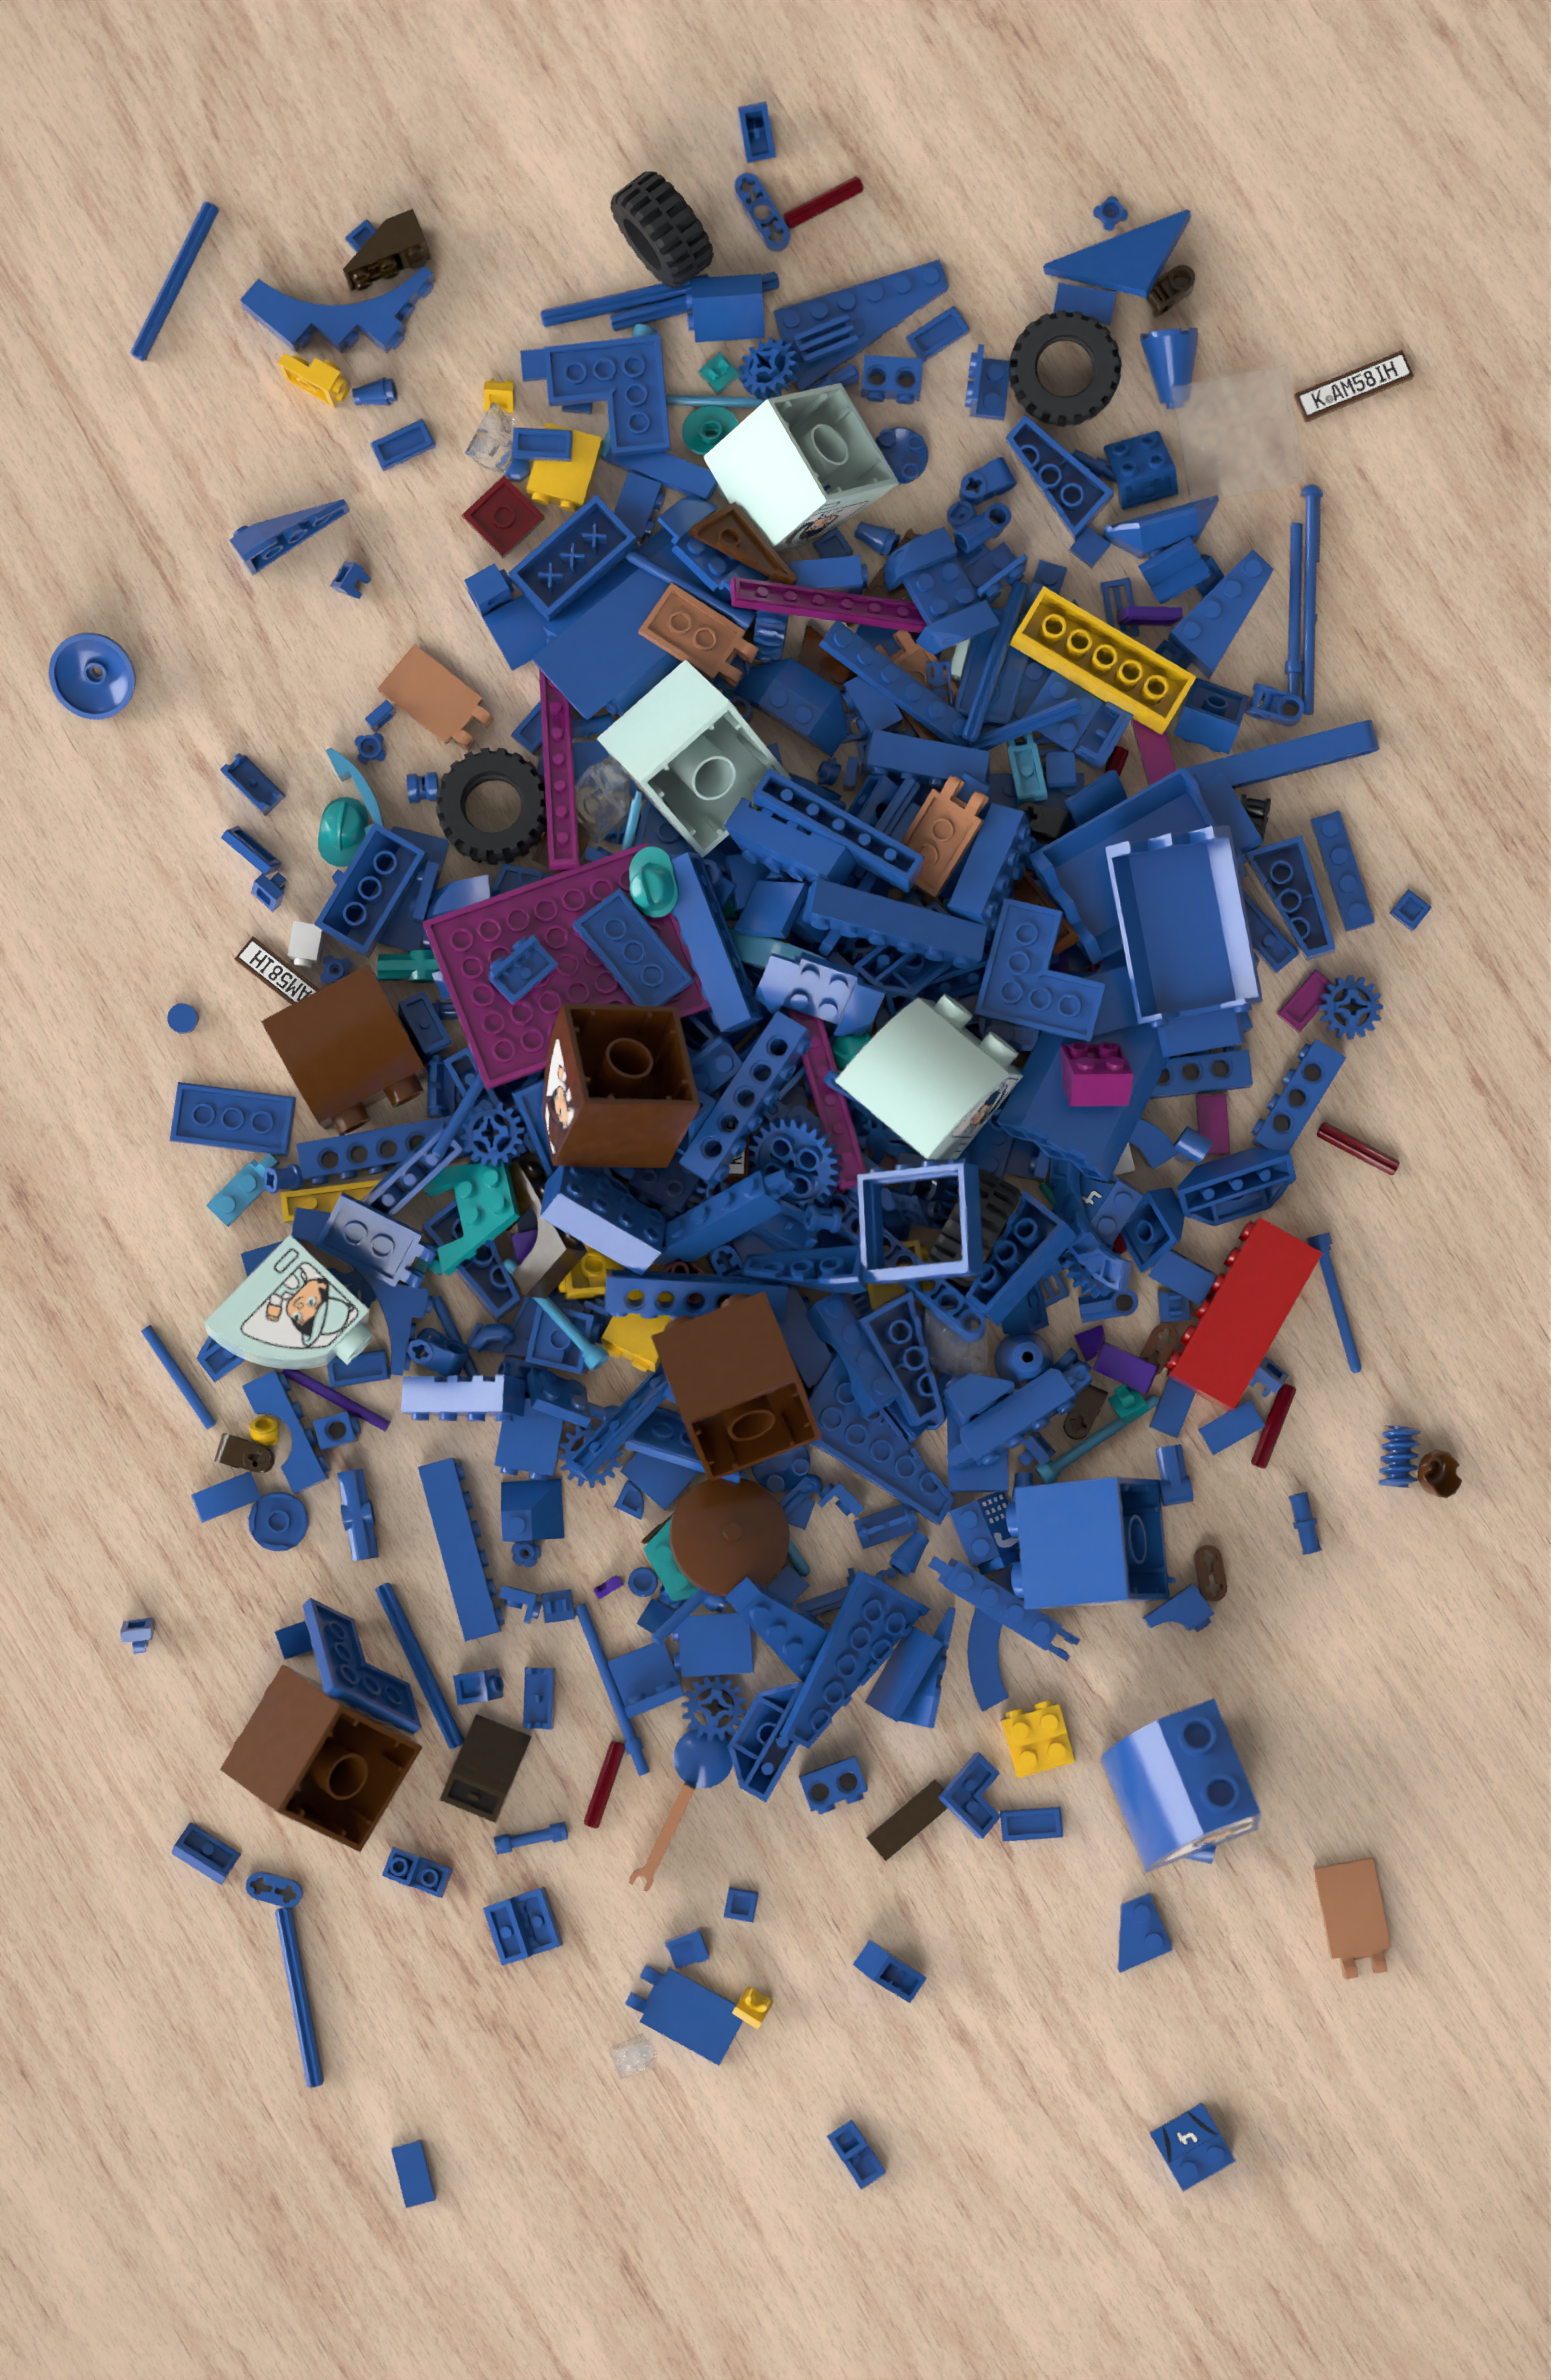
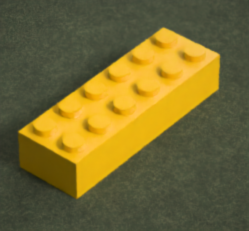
(1102, 660)

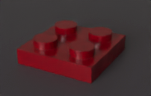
(503, 517)

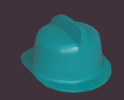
(342, 830)
(653, 882)
(847, 1047)

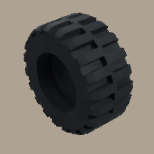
(662, 229)
(1105, 364)
(482, 768)
(996, 1204)

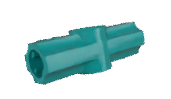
(414, 966)

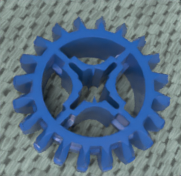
(770, 635)

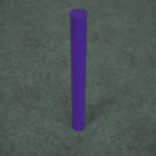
(337, 1398)

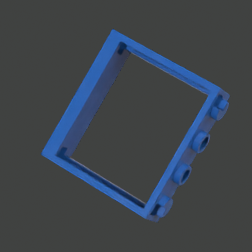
(872, 1228)

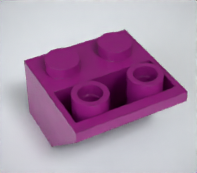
(1095, 1074)

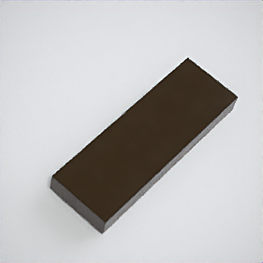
(908, 1821)

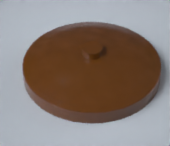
(728, 1534)

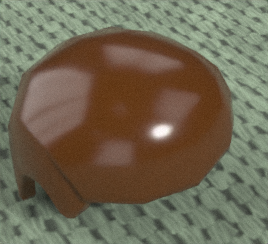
(1438, 1474)

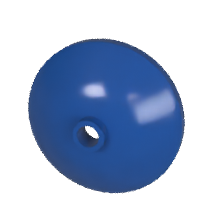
(80, 687)

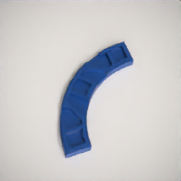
(1087, 1246)
(983, 1650)

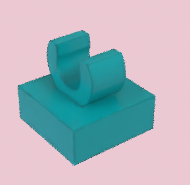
(719, 373)
(424, 1266)
(1128, 1403)

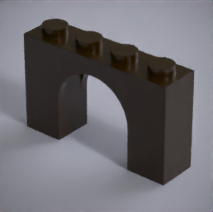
(554, 1249)

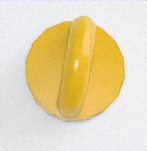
(264, 1430)

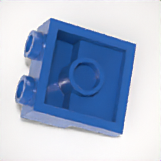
(554, 1348)

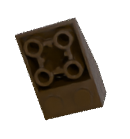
(389, 250)
(485, 1768)

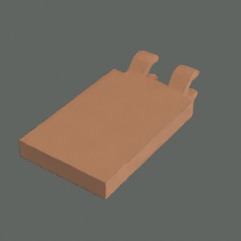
(698, 635)
(913, 660)
(434, 697)
(944, 833)
(664, 1838)
(1353, 1914)

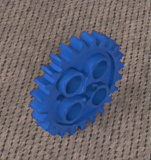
(796, 1159)

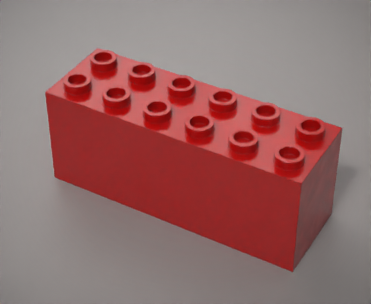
(1242, 1313)

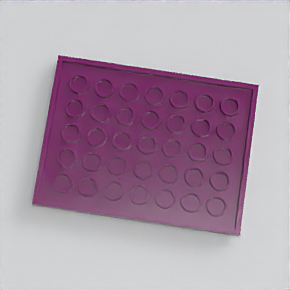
(465, 942)

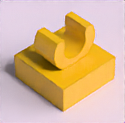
(499, 393)
(753, 2007)

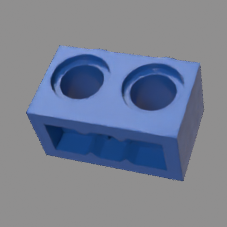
(892, 370)
(489, 589)
(830, 1776)

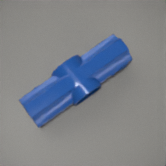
(357, 1514)

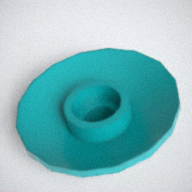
(707, 422)

